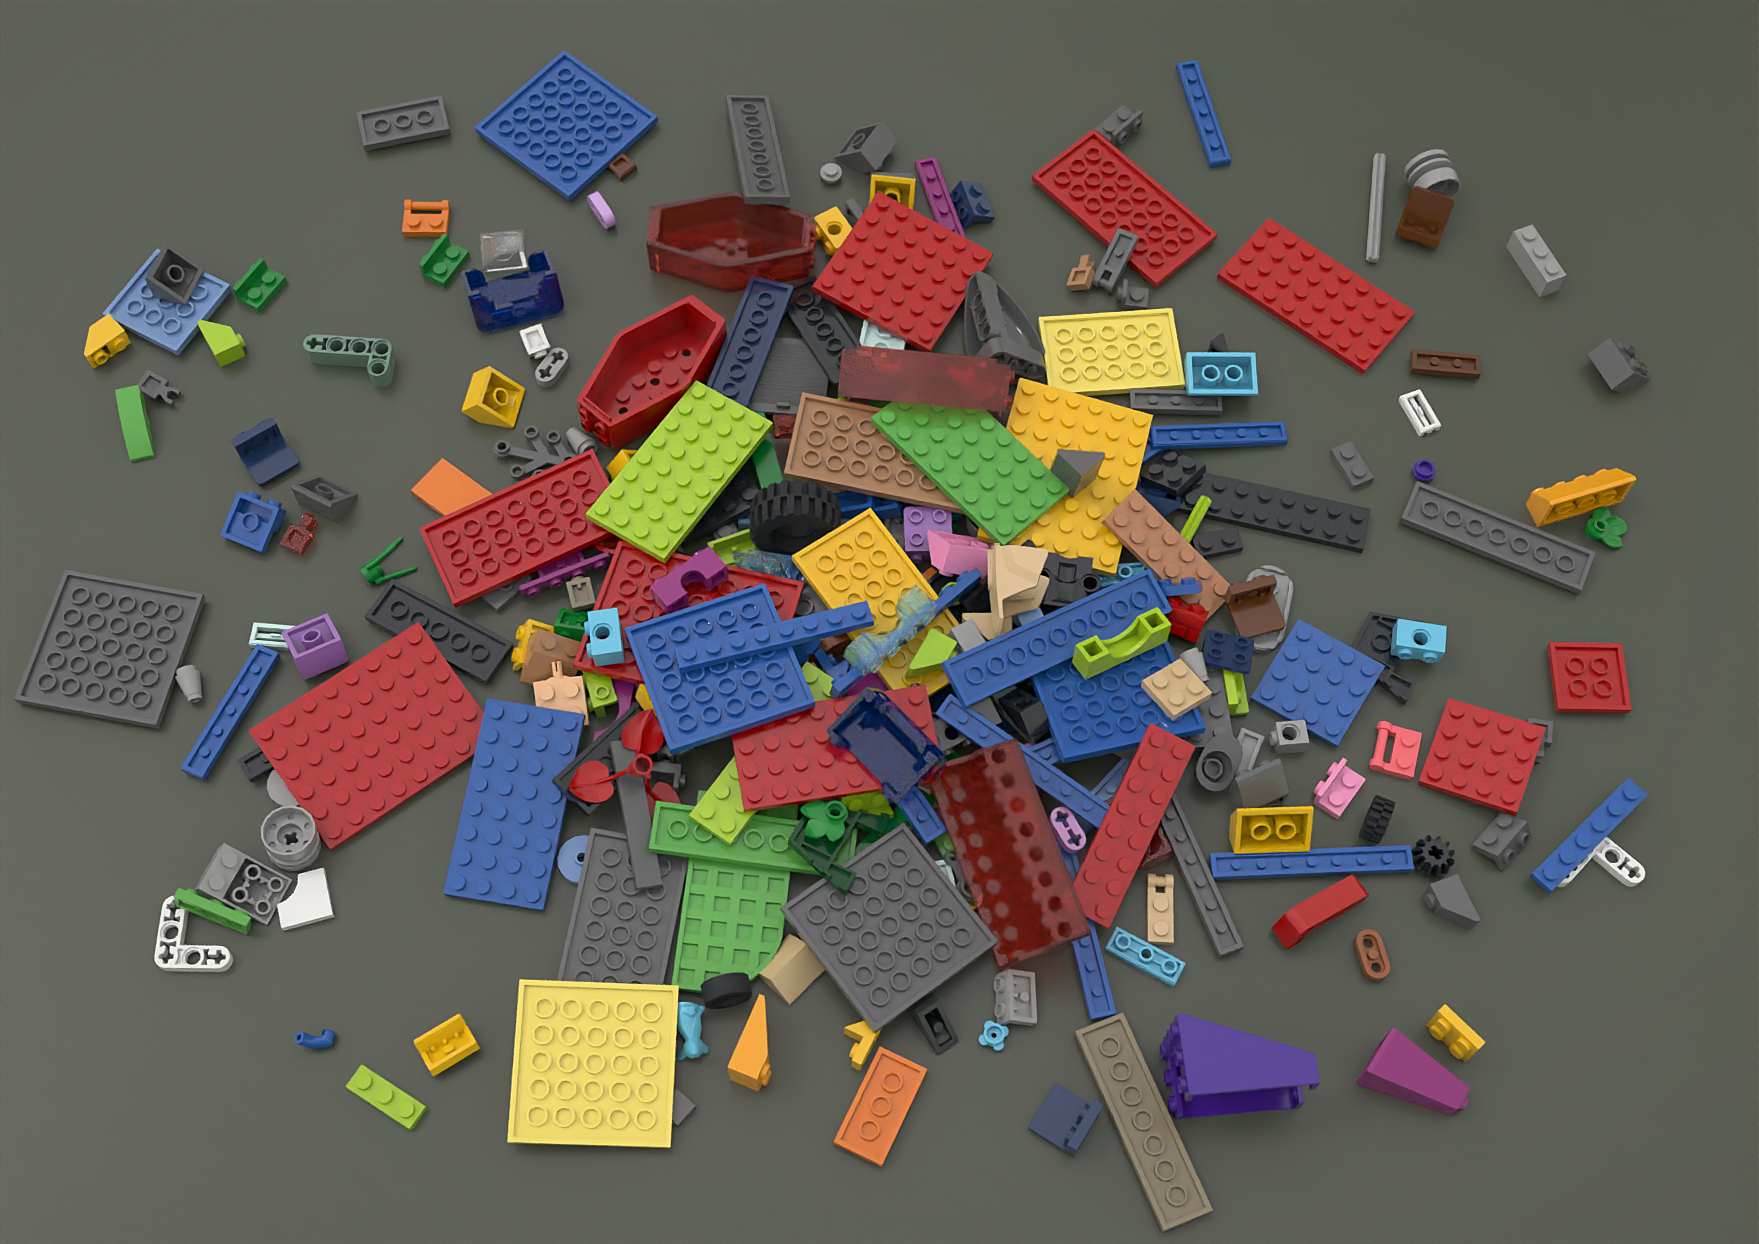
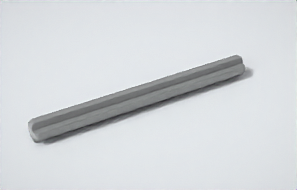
(1376, 207)

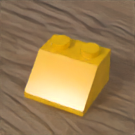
(493, 398)

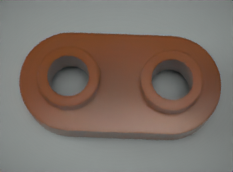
(1372, 956)

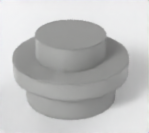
(831, 173)

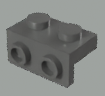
(1503, 839)

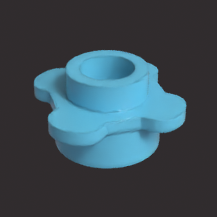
(993, 1028)

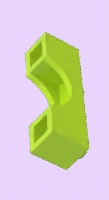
(1142, 635)

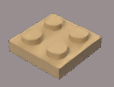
(1176, 689)

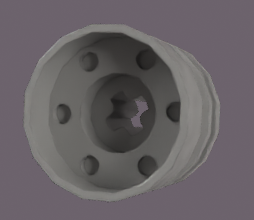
(1433, 172)
(285, 827)

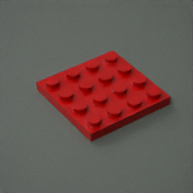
(1482, 756)

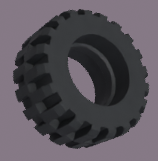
(792, 516)

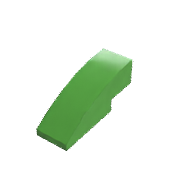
(135, 423)

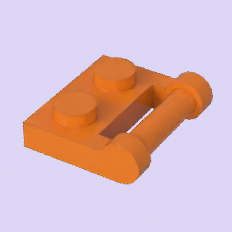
(425, 224)

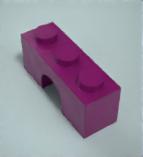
(703, 568)

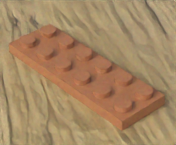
(1164, 550)

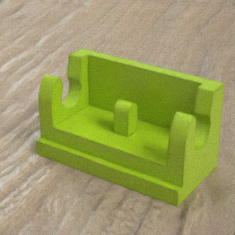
(733, 543)

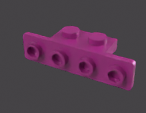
(562, 570)

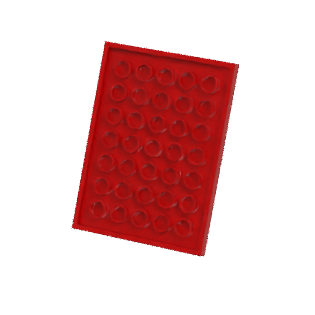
(629, 591)
(372, 735)

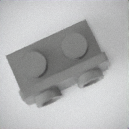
(1015, 997)

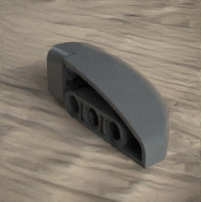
(1000, 329)

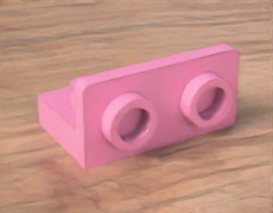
(1338, 790)

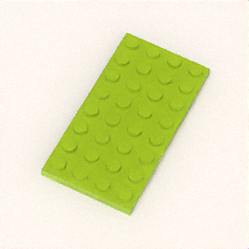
(679, 471)

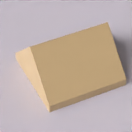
(791, 969)

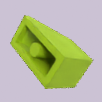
(222, 342)
(931, 654)

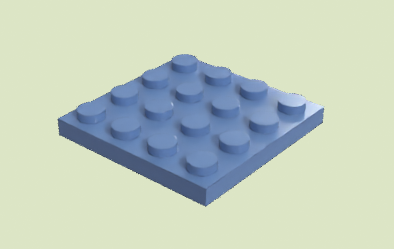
(162, 321)

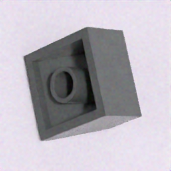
(867, 148)

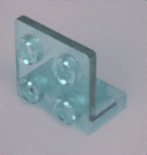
(765, 562)

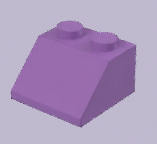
(315, 646)

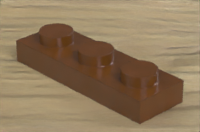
(1445, 364)

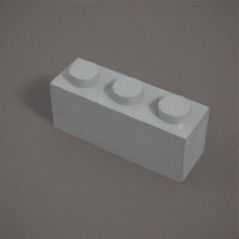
(1536, 260)

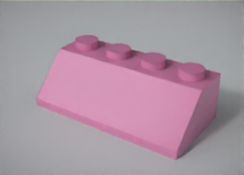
(958, 553)

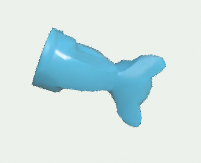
(690, 1028)

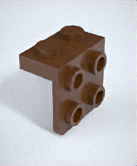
(1425, 216)
(1254, 606)

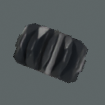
(1436, 850)

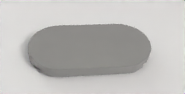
(1283, 595)

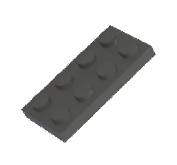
(403, 123)

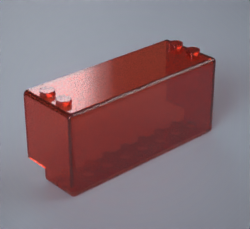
(1009, 854)

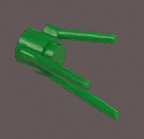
(372, 570)

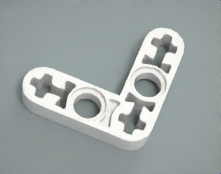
(1598, 855)
(182, 951)

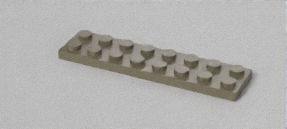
(1143, 1122)

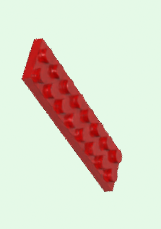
(1130, 823)

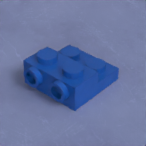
(253, 521)

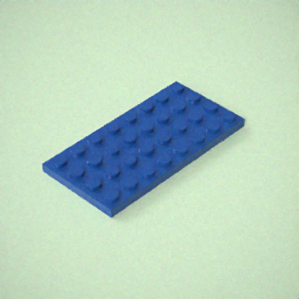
(512, 807)

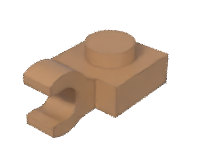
(1082, 276)

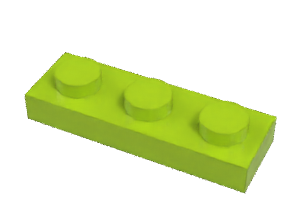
(386, 1097)

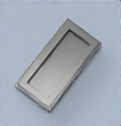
(1250, 745)

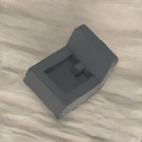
(668, 771)

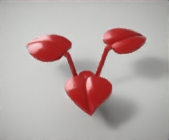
(641, 734)

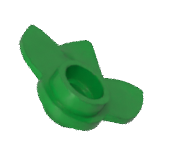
(1606, 527)
(821, 820)

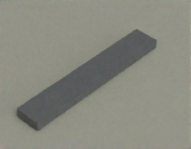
(636, 820)

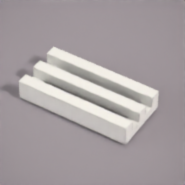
(1416, 415)

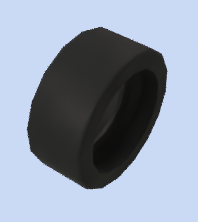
(726, 990)

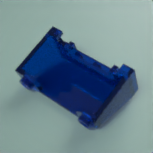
(514, 297)
(886, 743)

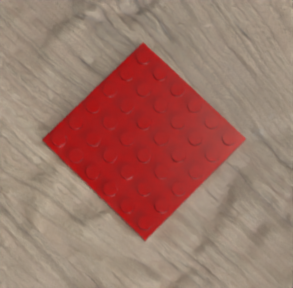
(902, 272)

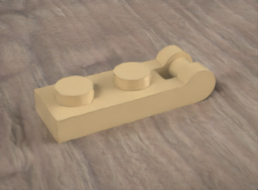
(1160, 910)

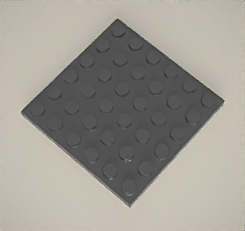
(110, 649)
(894, 930)

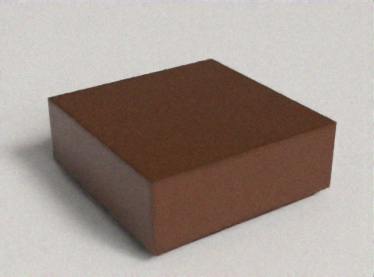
(621, 167)

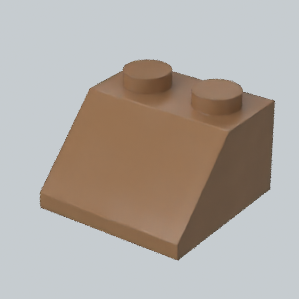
(543, 649)

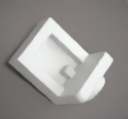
(535, 341)

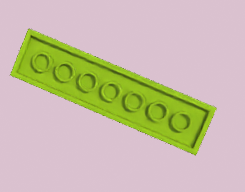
(721, 806)

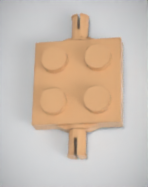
(562, 692)

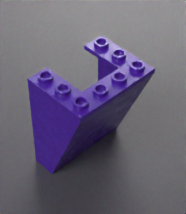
(1231, 1071)

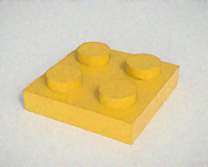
(1454, 1033)

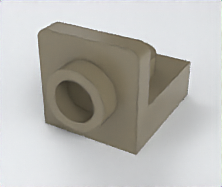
(580, 593)

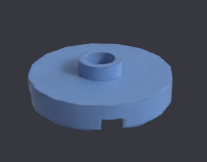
(568, 858)

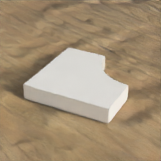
(309, 901)

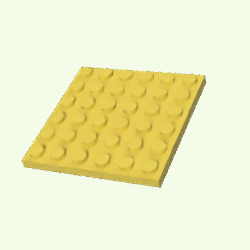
(593, 1064)

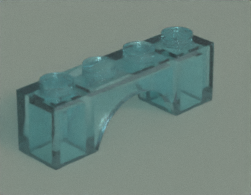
(869, 650)

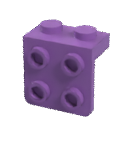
(916, 526)

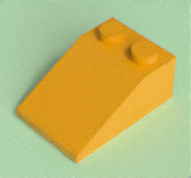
(751, 1057)

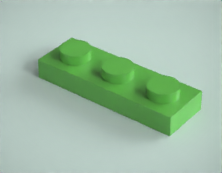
(213, 910)

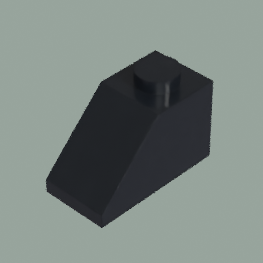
(1025, 712)

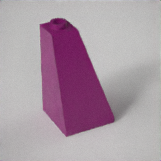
(1410, 1074)

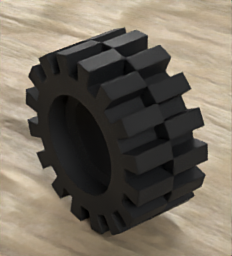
(1377, 819)

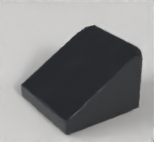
(1218, 344)

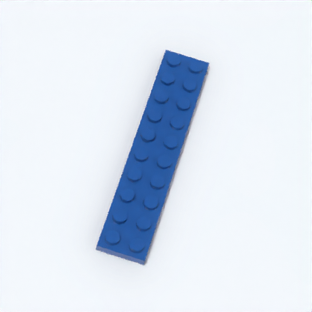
(1051, 638)

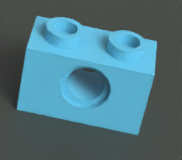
(1430, 635)
(606, 650)

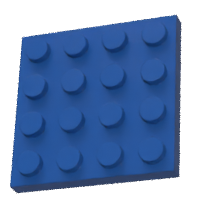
(1317, 682)

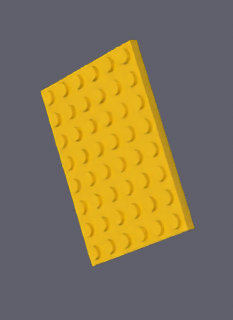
(1059, 419)

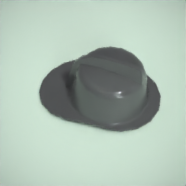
(1219, 762)

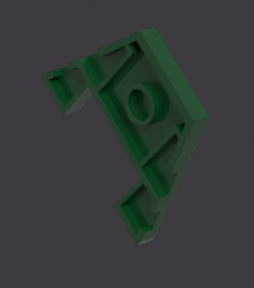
(822, 852)

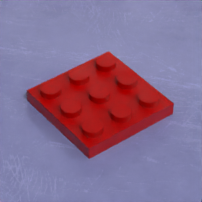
(1588, 677)

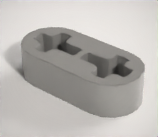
(549, 366)

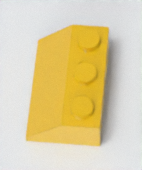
(1271, 829)

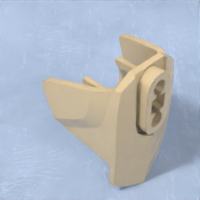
(1015, 581)

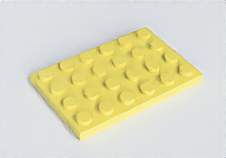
(1112, 352)

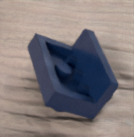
(971, 203)

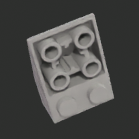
(243, 884)

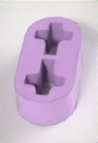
(601, 210)
(1063, 833)

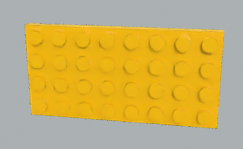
(867, 564)

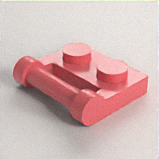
(1403, 751)

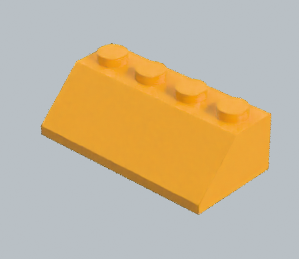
(1579, 496)

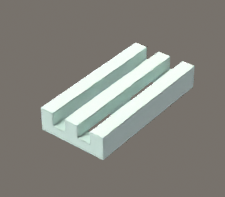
(272, 637)

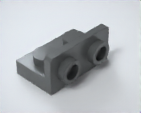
(1120, 125)

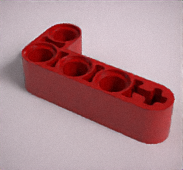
(1318, 910)

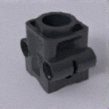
(1068, 581)

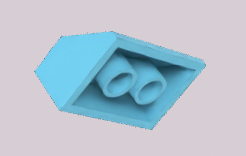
(1220, 374)

